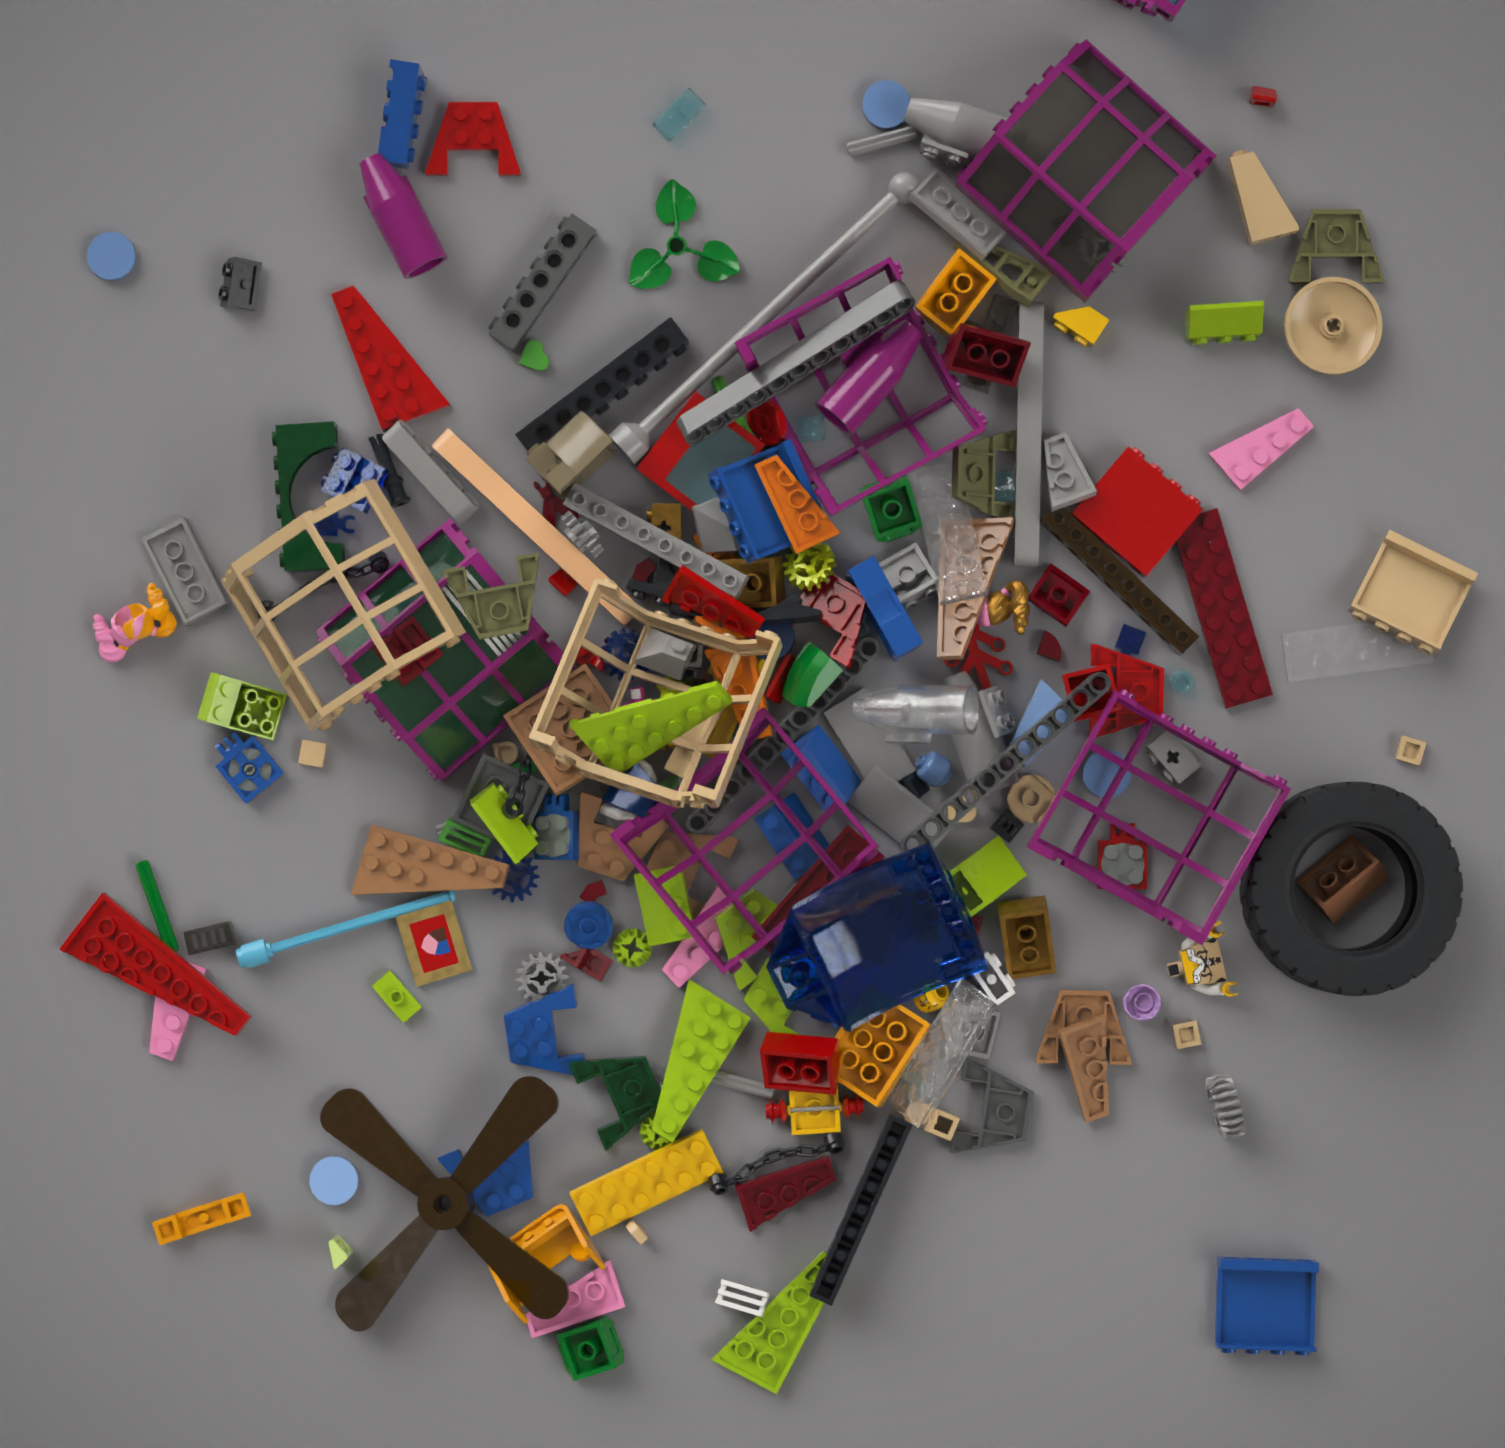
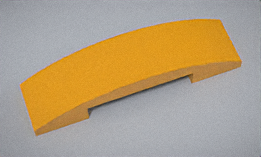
(201, 1218)

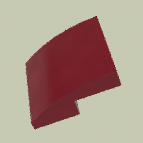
(403, 640)

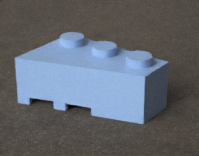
(1040, 703)

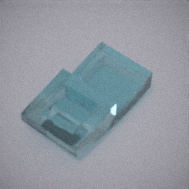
(679, 114)

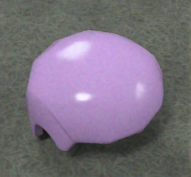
(1142, 1002)

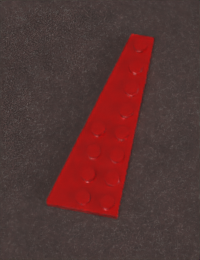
(130, 951)

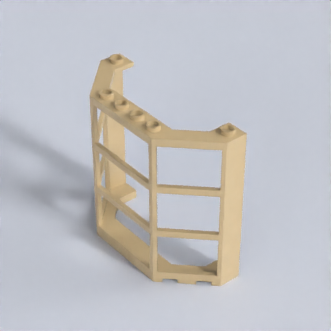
(272, 643)
(765, 644)

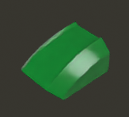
(892, 511)
(809, 676)
(590, 1348)

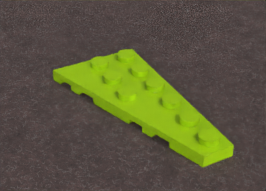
(700, 1046)
(770, 1343)

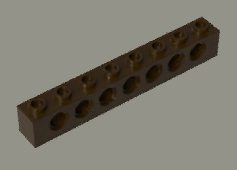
(1119, 579)

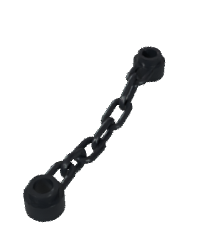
(378, 563)
(507, 809)
(832, 1142)

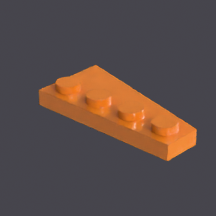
(798, 512)
(742, 682)

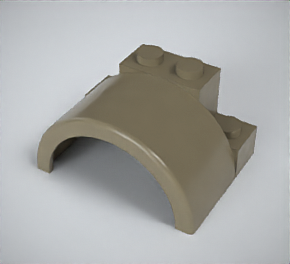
(571, 454)

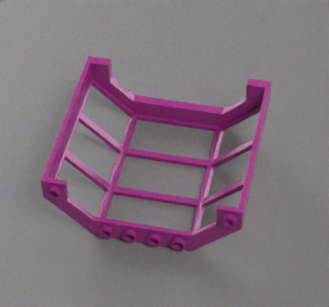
(951, 384)
(632, 828)
(1116, 887)

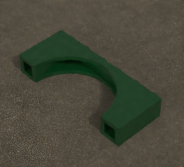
(294, 448)

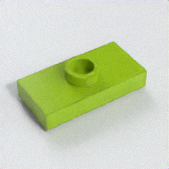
(397, 996)

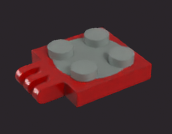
(1123, 858)

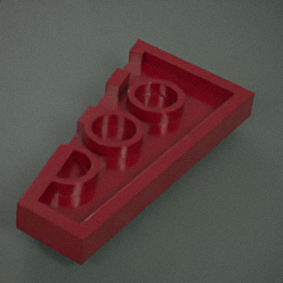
(774, 1192)

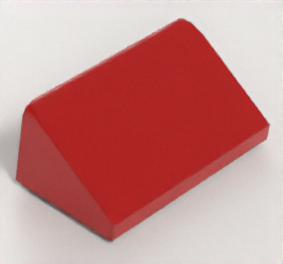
(776, 686)

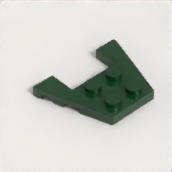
(630, 1088)

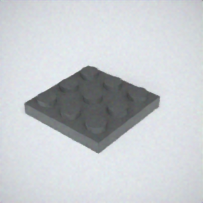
(494, 770)

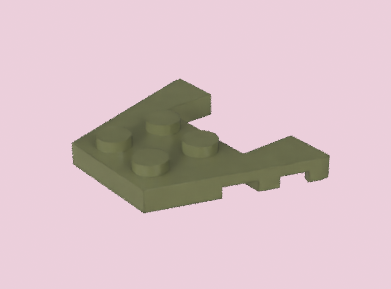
(1336, 235)
(975, 473)
(500, 608)

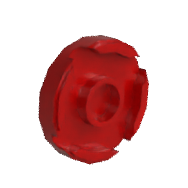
(768, 423)

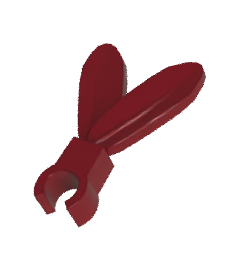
(551, 504)

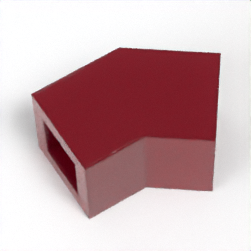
(644, 570)
(593, 891)

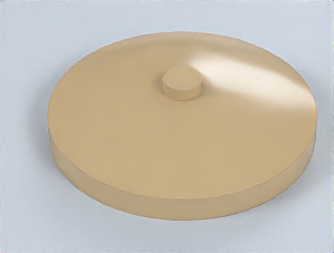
(1333, 325)

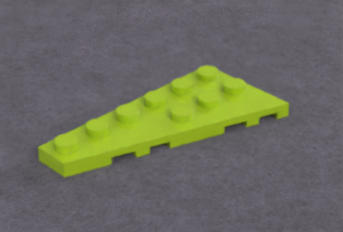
(643, 727)

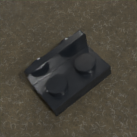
(240, 283)

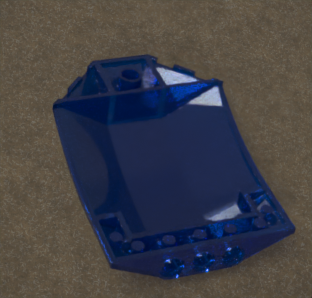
(875, 940)

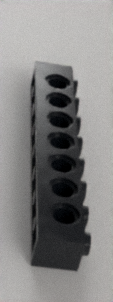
(667, 332)
(860, 1209)

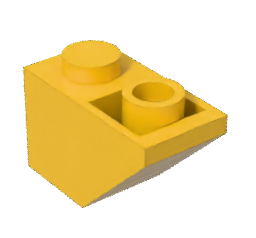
(1082, 323)

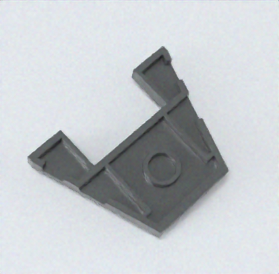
(1003, 1114)

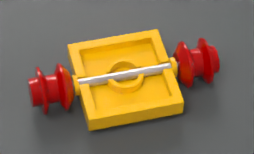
(814, 1111)

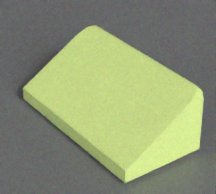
(339, 1250)

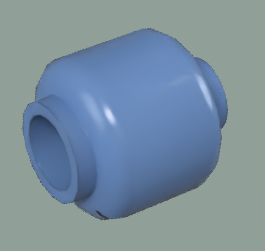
(934, 768)

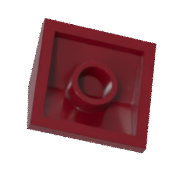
(1058, 595)

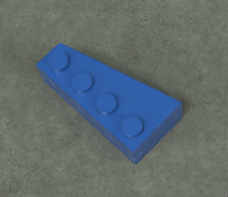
(402, 113)

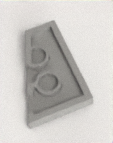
(1065, 473)

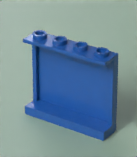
(747, 503)
(1265, 1305)

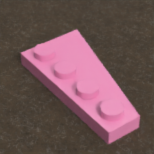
(1255, 451)
(588, 1298)

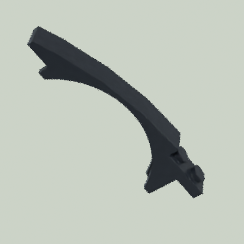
(787, 612)

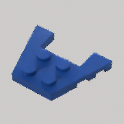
(533, 1034)
(505, 1186)

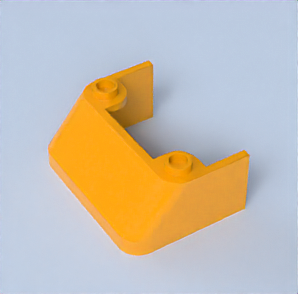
(550, 1241)

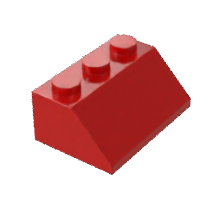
(800, 1063)

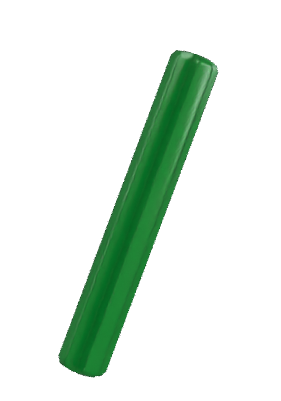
(156, 904)

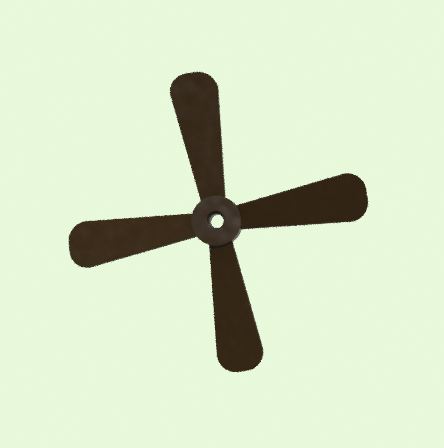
(365, 1130)

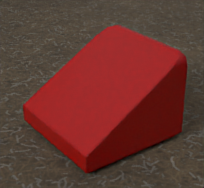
(1263, 96)
(563, 582)

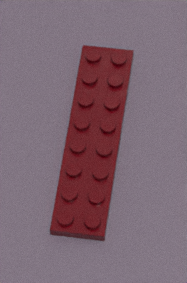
(1222, 611)

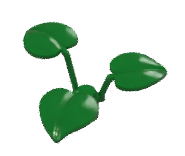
(648, 266)

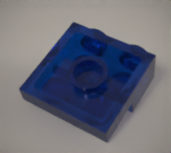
(348, 471)

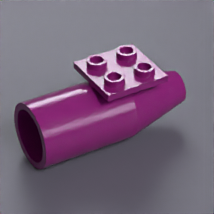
(400, 218)
(868, 376)

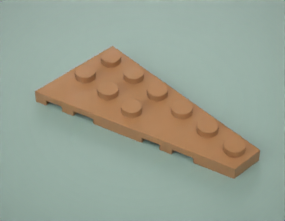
(959, 619)
(410, 864)

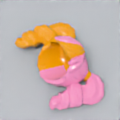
(133, 623)

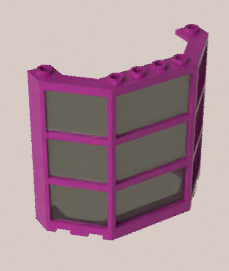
(1083, 168)

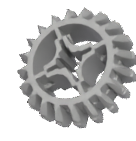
(1225, 1106)

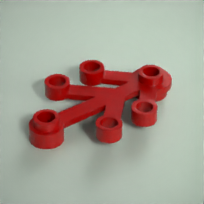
(977, 657)

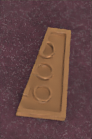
(1086, 1059)

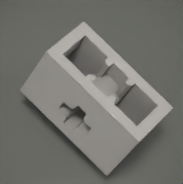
(1185, 760)

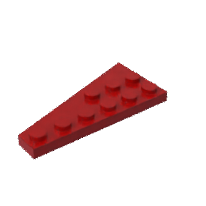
(389, 372)

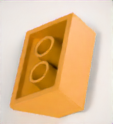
(954, 293)

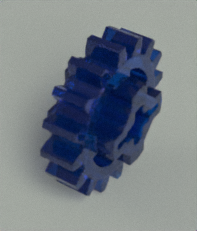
(621, 645)
(517, 887)

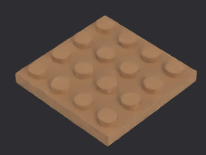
(523, 718)

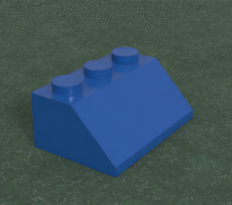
(828, 762)
(782, 833)

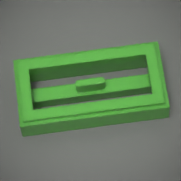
(446, 829)

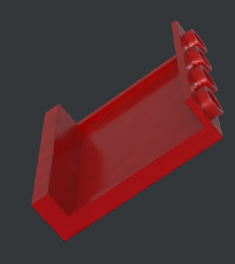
(1137, 511)

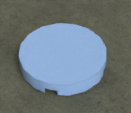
(334, 1180)

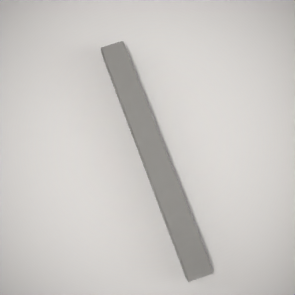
(1028, 439)

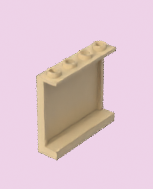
(1412, 593)

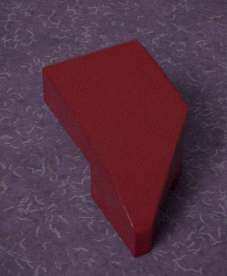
(589, 961)

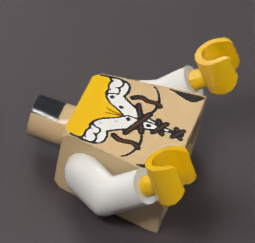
(1202, 965)

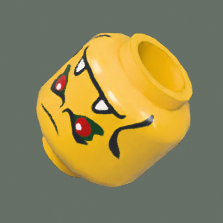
(932, 1000)

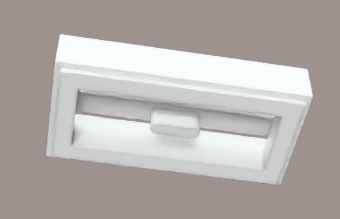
(722, 1292)

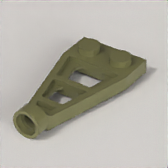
(1028, 284)

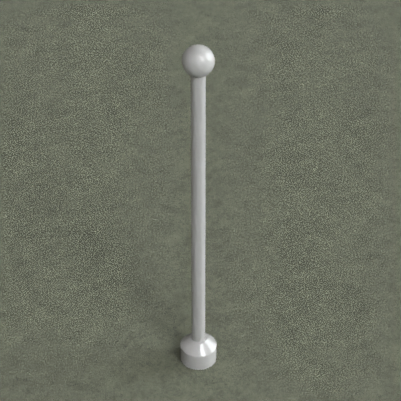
(633, 438)

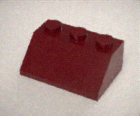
(985, 354)

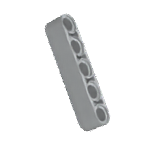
(431, 471)

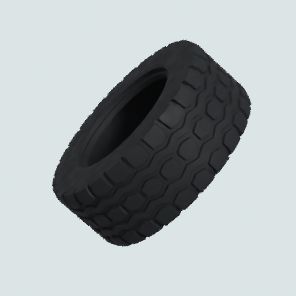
(1429, 902)

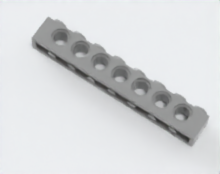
(655, 540)

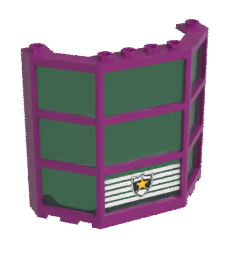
(462, 696)

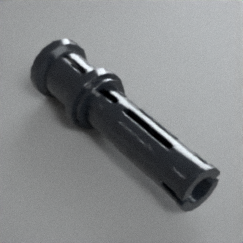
(392, 482)

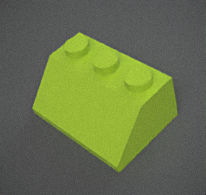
(1224, 322)
(511, 833)
(658, 919)

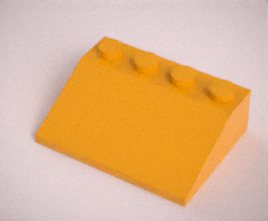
(879, 1052)

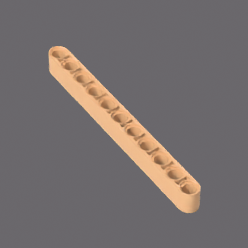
(523, 516)

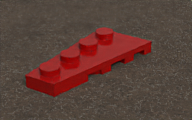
(701, 596)

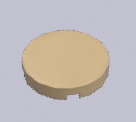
(1030, 798)

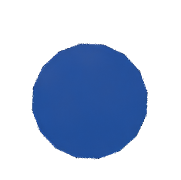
(588, 924)

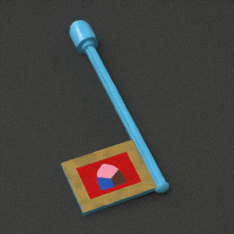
(426, 928)

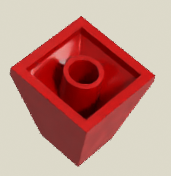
(1073, 679)

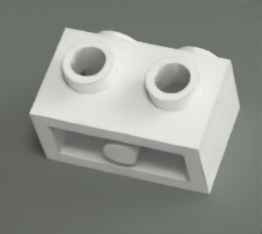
(993, 982)

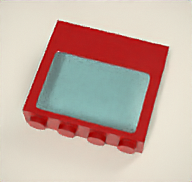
(685, 468)

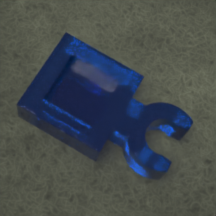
(331, 525)
(1130, 640)

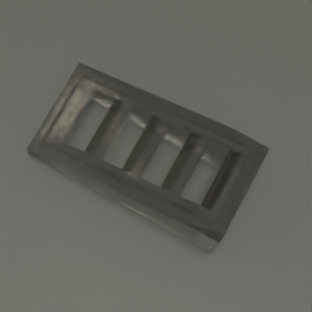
(228, 931)

